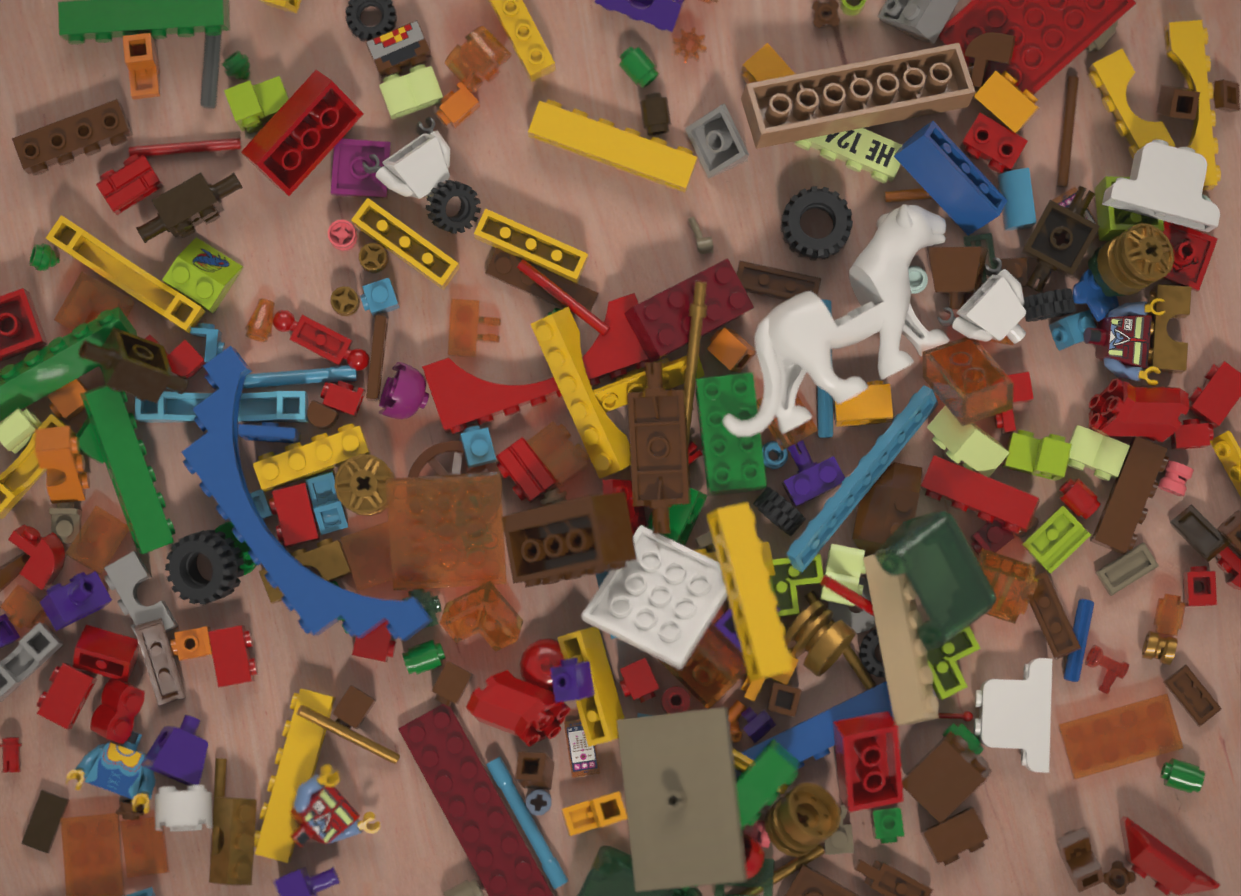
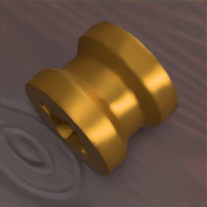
(370, 253)
(341, 295)

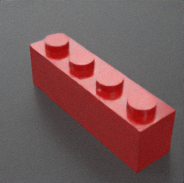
(979, 493)

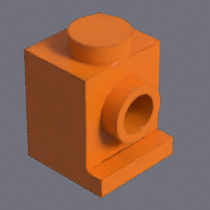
(457, 106)
(202, 643)

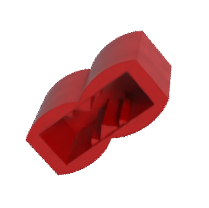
(117, 710)

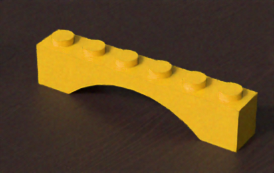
(1186, 49)
(125, 274)
(562, 349)

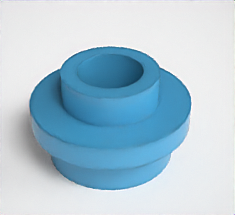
(782, 455)

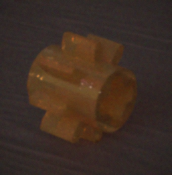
(685, 37)

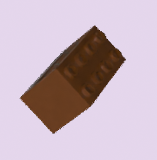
(569, 539)

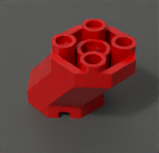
(1137, 410)
(518, 708)

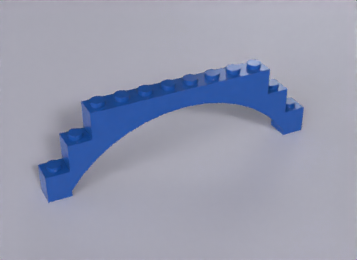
(219, 466)

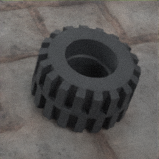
(823, 200)
(185, 573)

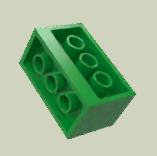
(729, 461)

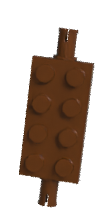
(659, 448)

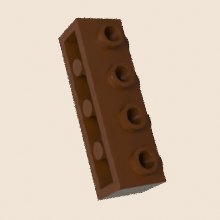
(72, 137)

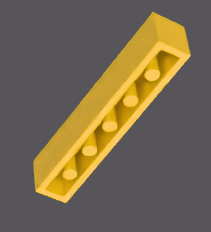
(612, 146)
(749, 591)
(296, 765)

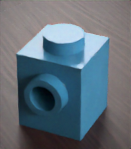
(379, 297)

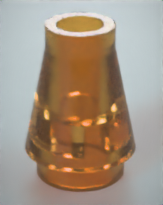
(261, 321)

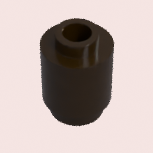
(655, 114)

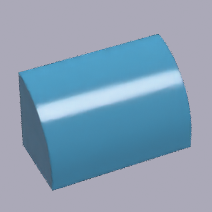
(1019, 209)

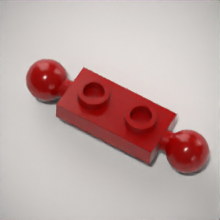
(320, 340)

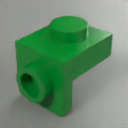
(888, 825)

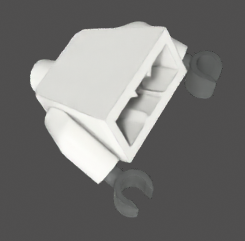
(417, 165)
(992, 309)

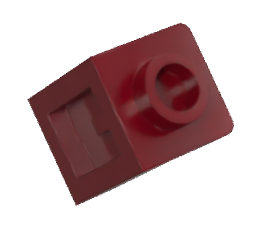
(991, 537)

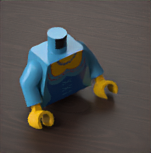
(118, 770)

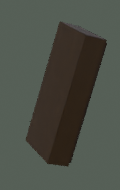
(1199, 533)
(45, 821)

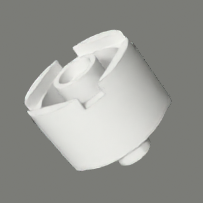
(183, 808)

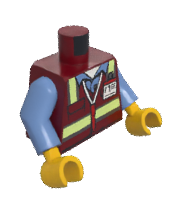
(1124, 340)

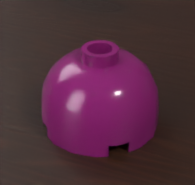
(403, 393)

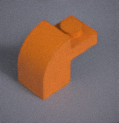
(142, 64)

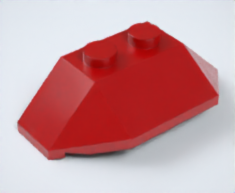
(1161, 863)

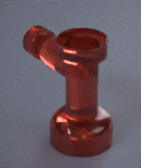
(1115, 669)

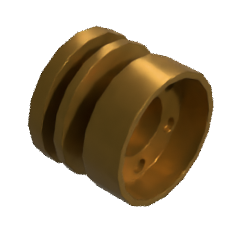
(1135, 259)
(347, 487)
(813, 634)
(802, 819)

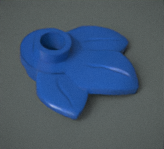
(1091, 293)

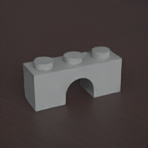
(125, 577)
(30, 654)

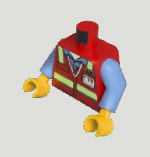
(326, 813)

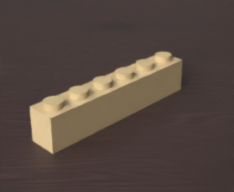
(901, 647)

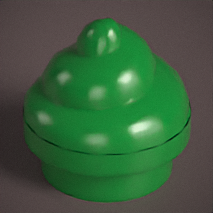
(237, 66)
(43, 257)

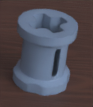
(546, 797)

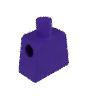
(178, 753)

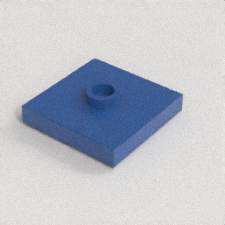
(269, 433)

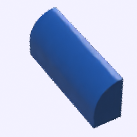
(950, 178)

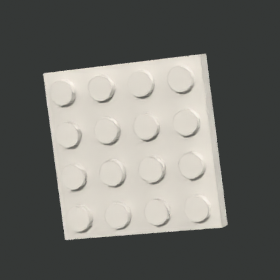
(660, 598)

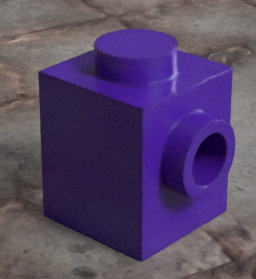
(572, 680)

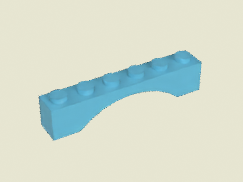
(254, 407)

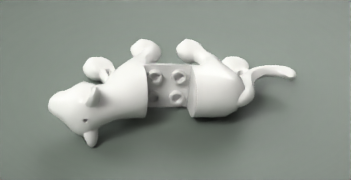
(802, 332)

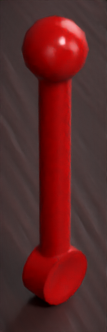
(967, 716)

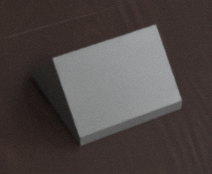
(717, 142)

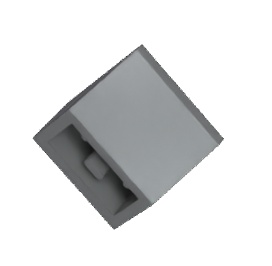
(918, 17)

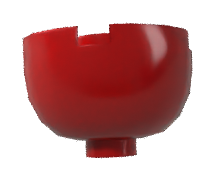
(538, 660)

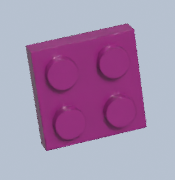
(347, 169)

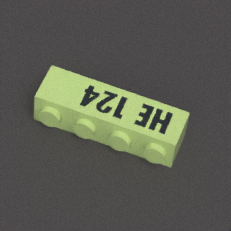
(859, 150)

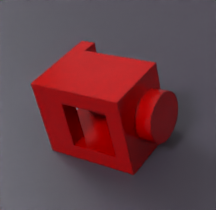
(342, 397)
(1192, 435)
(1207, 595)

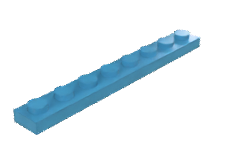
(862, 478)

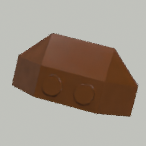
(887, 506)

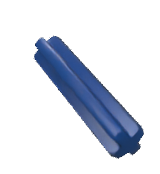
(1081, 630)

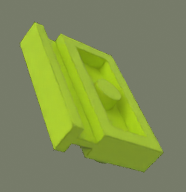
(1056, 539)

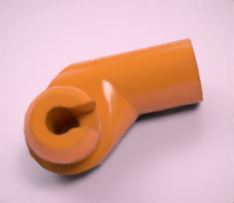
(735, 713)

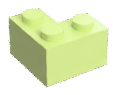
(967, 443)

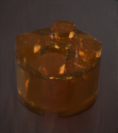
(477, 58)

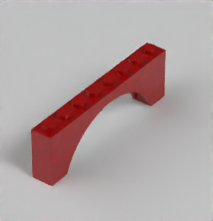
(468, 399)

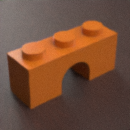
(59, 454)

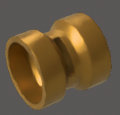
(1159, 647)

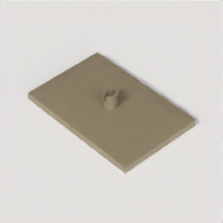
(681, 800)

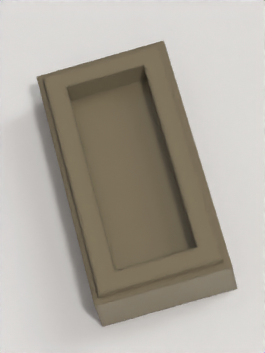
(1127, 569)

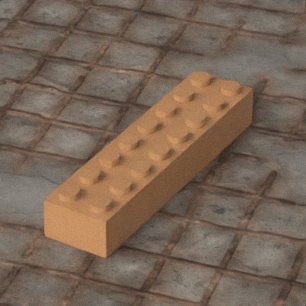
(857, 95)

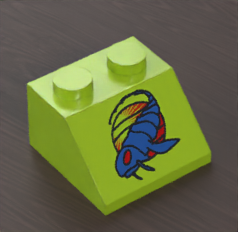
(202, 274)

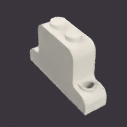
(1166, 186)
(1018, 714)

